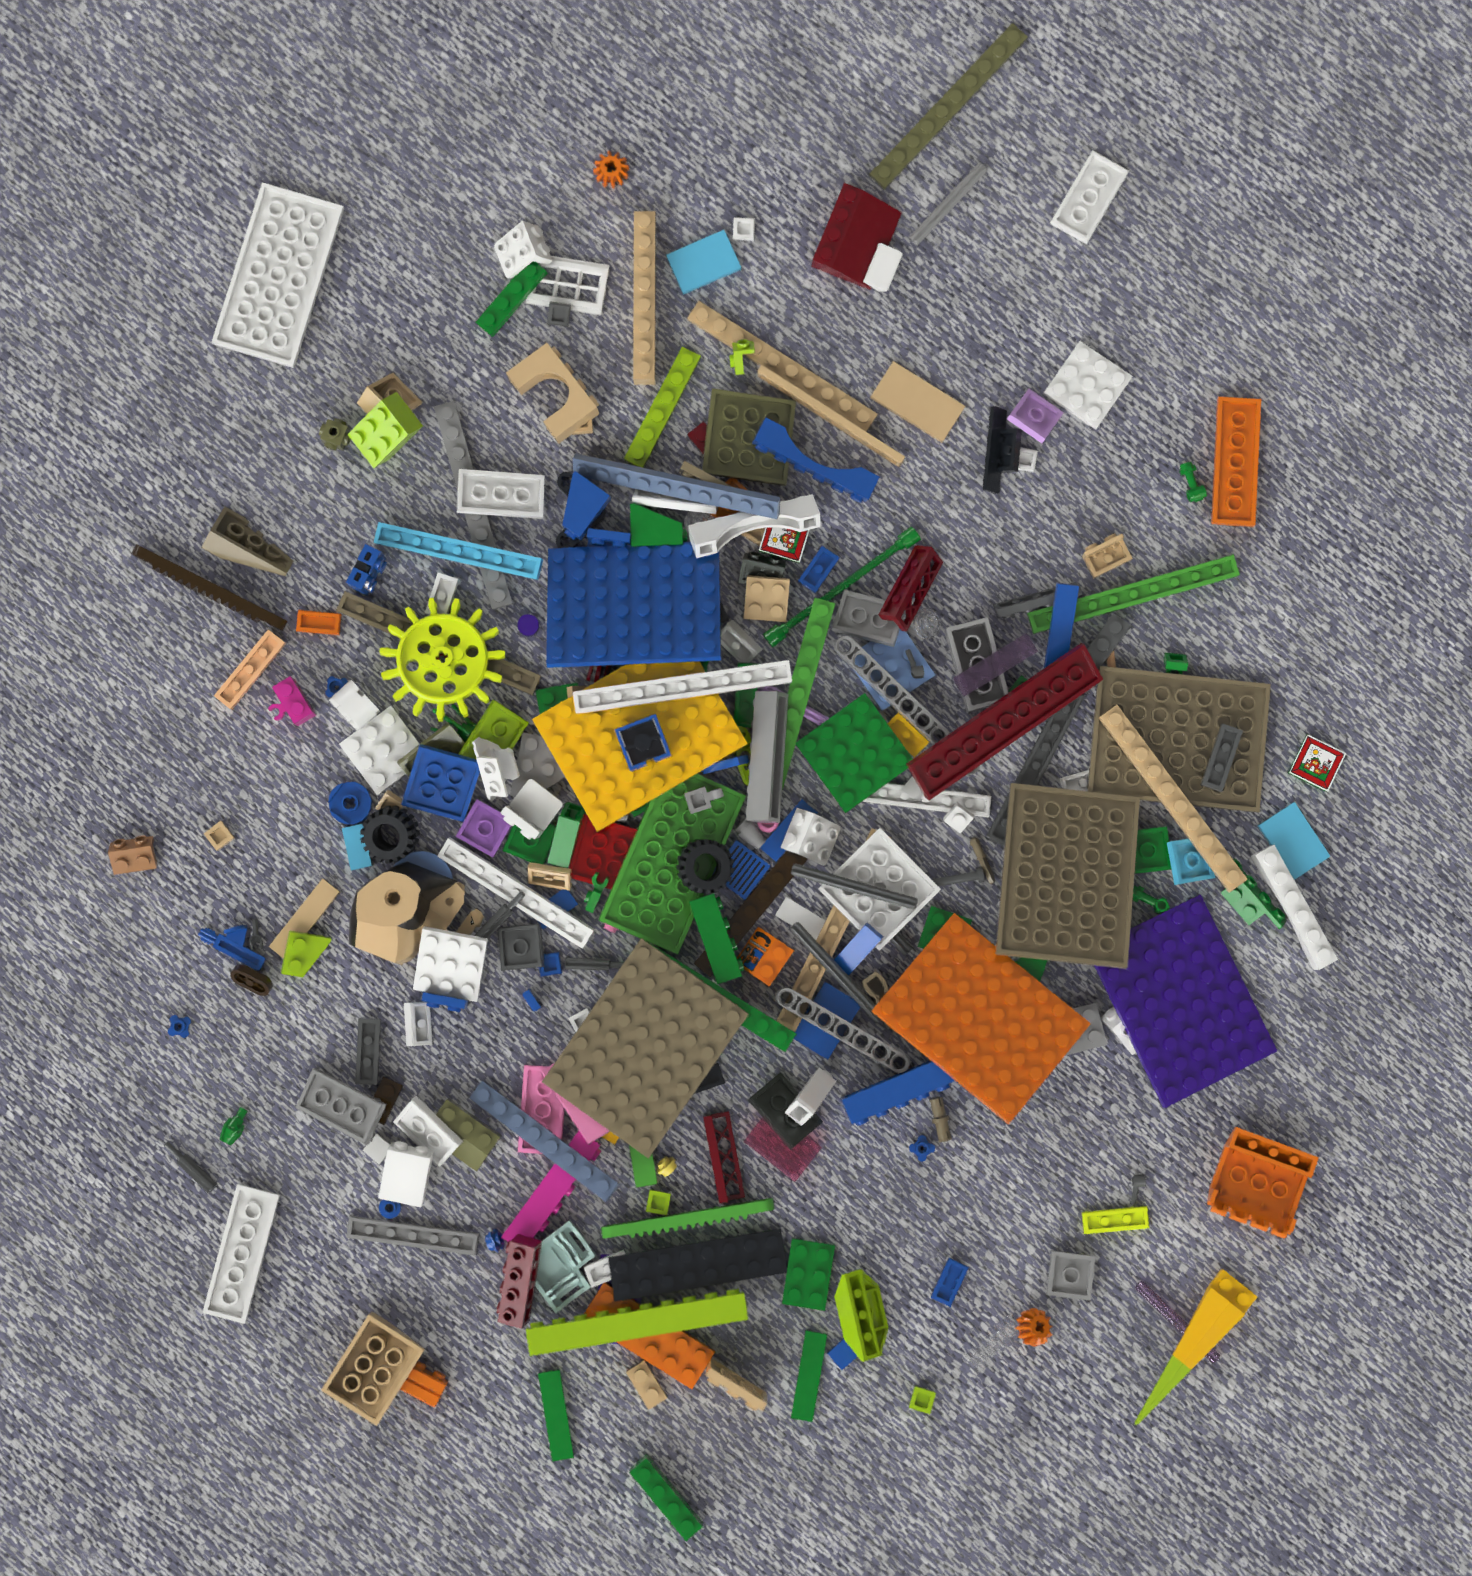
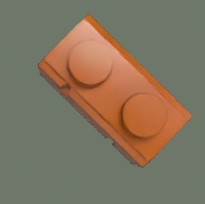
(425, 1384)

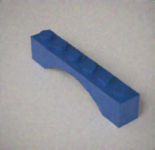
(775, 440)

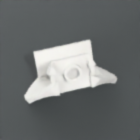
(495, 767)

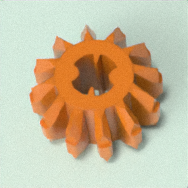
(608, 162)
(1034, 1327)

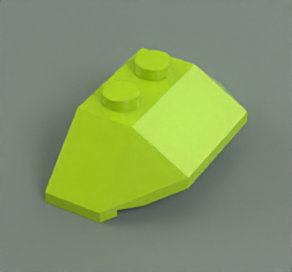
(861, 1314)

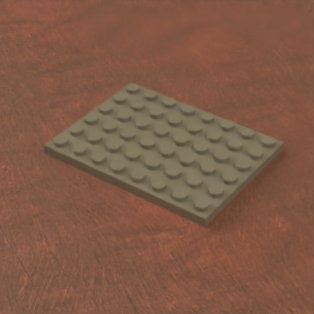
(1180, 725)
(1068, 876)
(645, 1048)

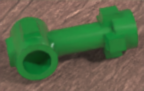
(1195, 493)
(1159, 905)

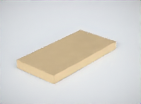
(917, 402)

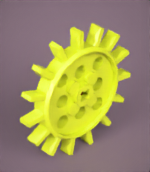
(454, 657)

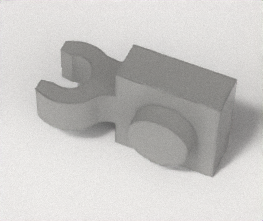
(700, 799)

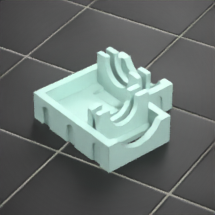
(560, 1266)

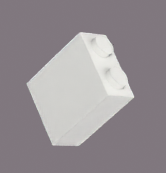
(406, 1174)

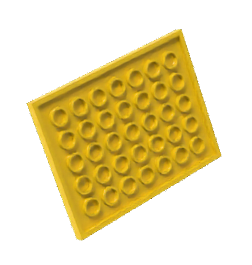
(593, 762)

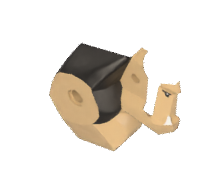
(398, 904)

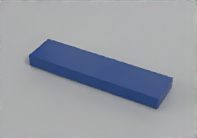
(1061, 622)

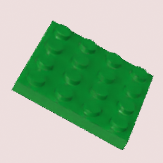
(855, 753)

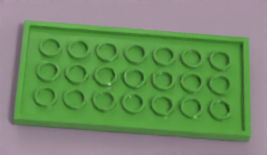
(647, 891)

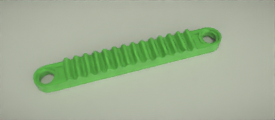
(685, 1218)

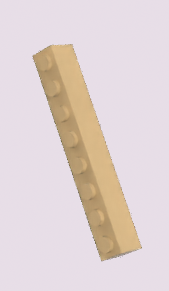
(644, 298)

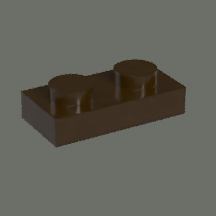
(388, 1092)

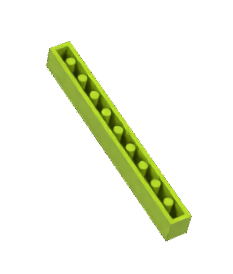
(636, 1323)

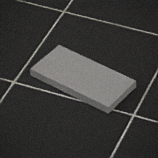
(341, 1106)

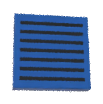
(747, 870)

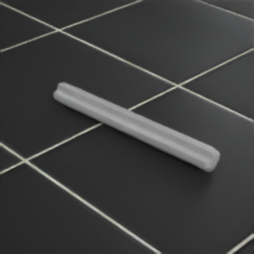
(948, 203)

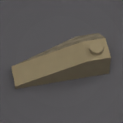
(238, 543)

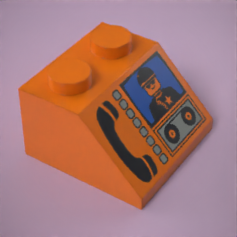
(764, 956)

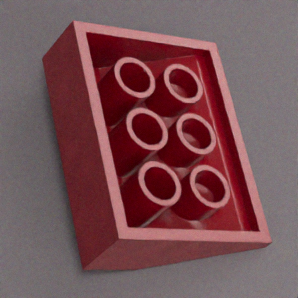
(853, 234)

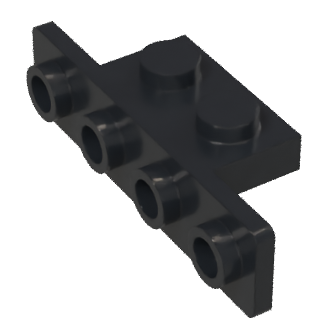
(1001, 451)

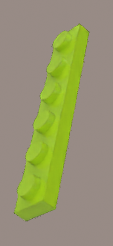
(662, 407)

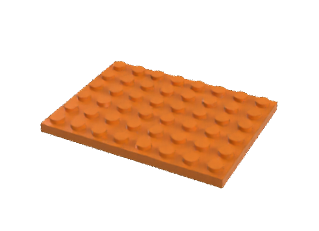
(981, 1018)

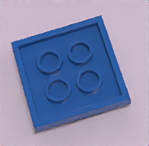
(441, 783)

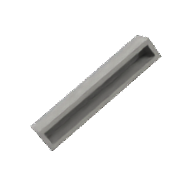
(767, 757)

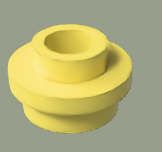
(666, 1166)

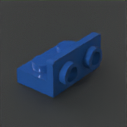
(607, 538)

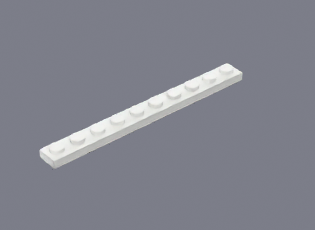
(682, 687)

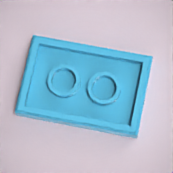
(703, 262)
(1294, 840)

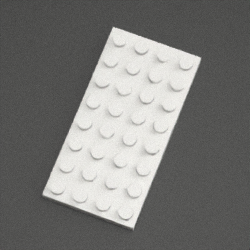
(278, 275)

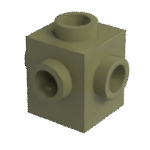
(337, 441)

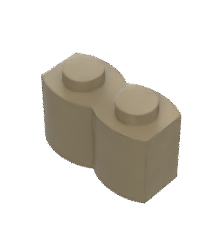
(875, 986)

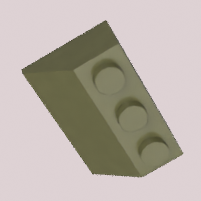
(476, 1135)

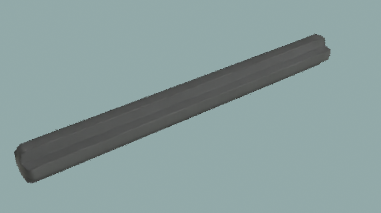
(854, 886)
(834, 969)

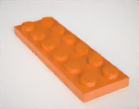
(1236, 461)
(672, 1353)

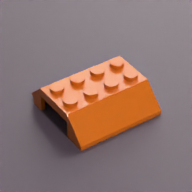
(1260, 1182)

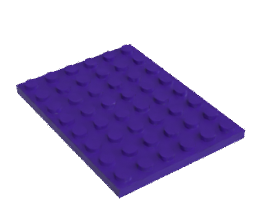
(1185, 1003)

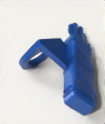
(234, 945)

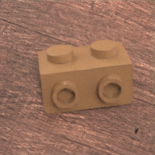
(132, 855)

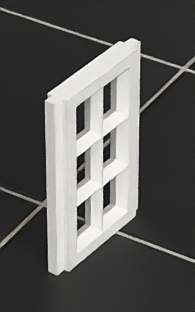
(576, 266)

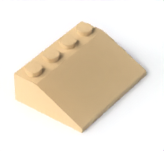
(373, 1368)

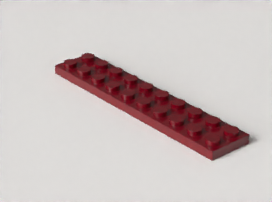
(1004, 721)

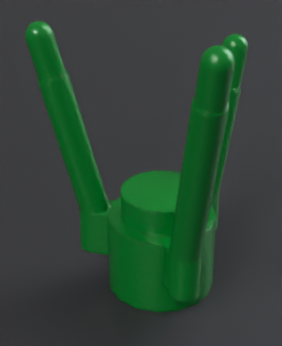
(464, 729)

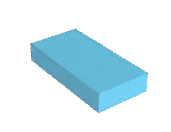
(355, 849)

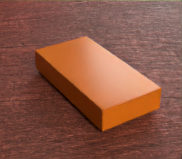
(318, 622)

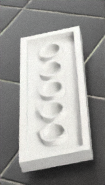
(241, 1253)

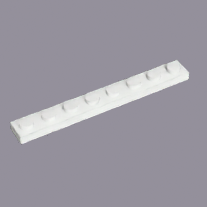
(509, 888)

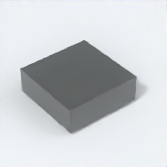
(559, 314)

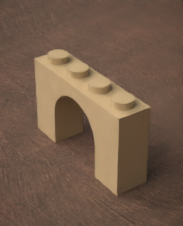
(545, 365)

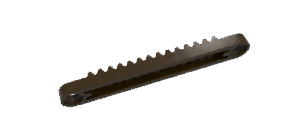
(208, 588)

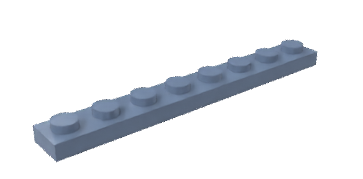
(544, 1141)

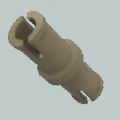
(940, 1119)

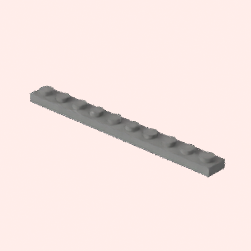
(478, 524)

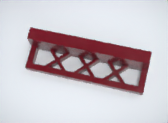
(909, 583)
(715, 1157)

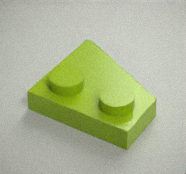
(302, 952)

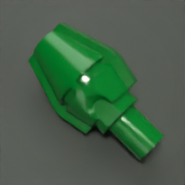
(233, 1127)

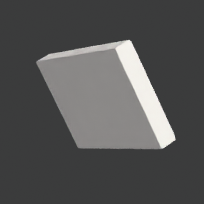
(427, 1130)

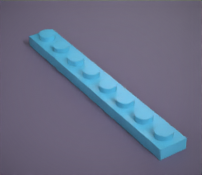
(458, 551)

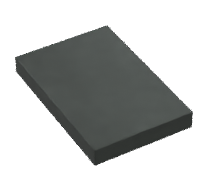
(771, 1104)

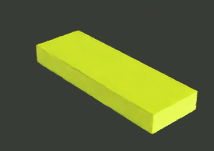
(1115, 1219)

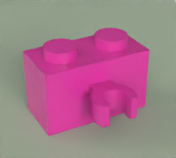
(292, 702)

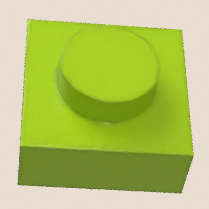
(658, 1202)
(922, 1399)

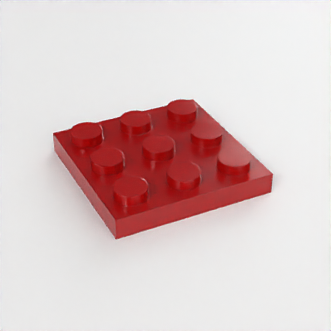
(600, 852)

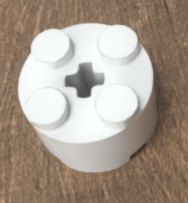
(354, 705)

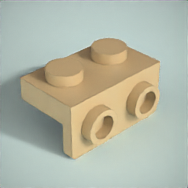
(1107, 555)

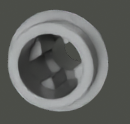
(749, 832)

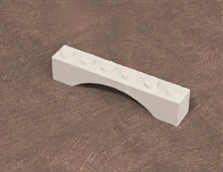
(711, 535)
(1291, 899)

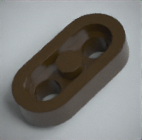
(251, 980)

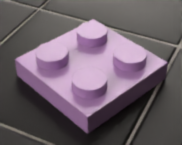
(1035, 416)

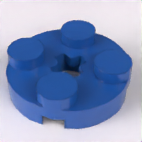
(338, 805)

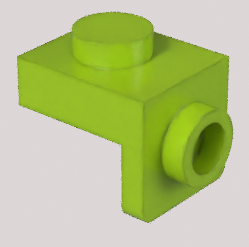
(740, 347)

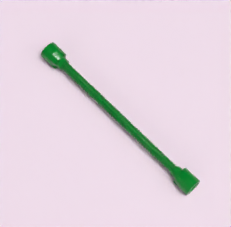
(905, 540)

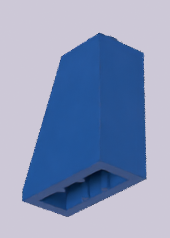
(583, 506)

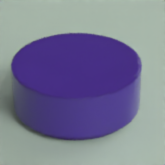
(528, 625)

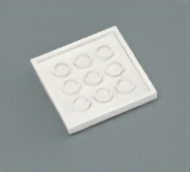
(886, 866)

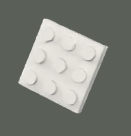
(1087, 385)
(378, 749)
(450, 964)

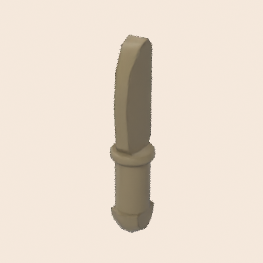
(975, 843)

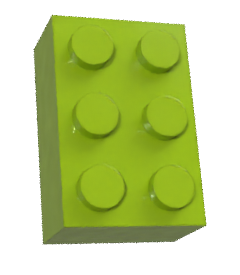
(385, 430)

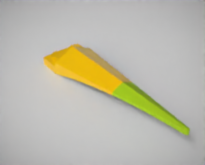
(1215, 1316)

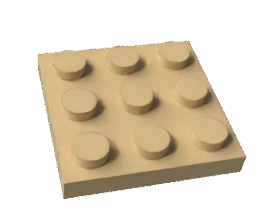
(736, 1385)

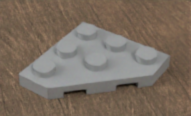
(535, 763)

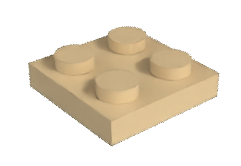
(766, 598)

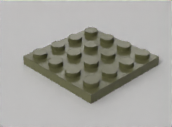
(730, 433)

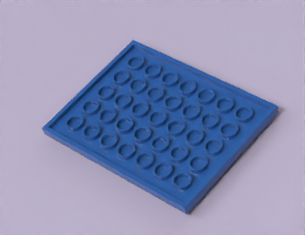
(632, 606)

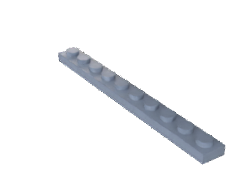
(677, 486)

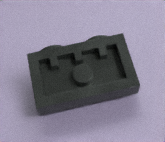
(757, 565)

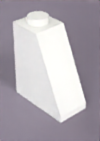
(810, 1096)

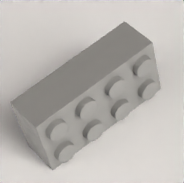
(968, 646)

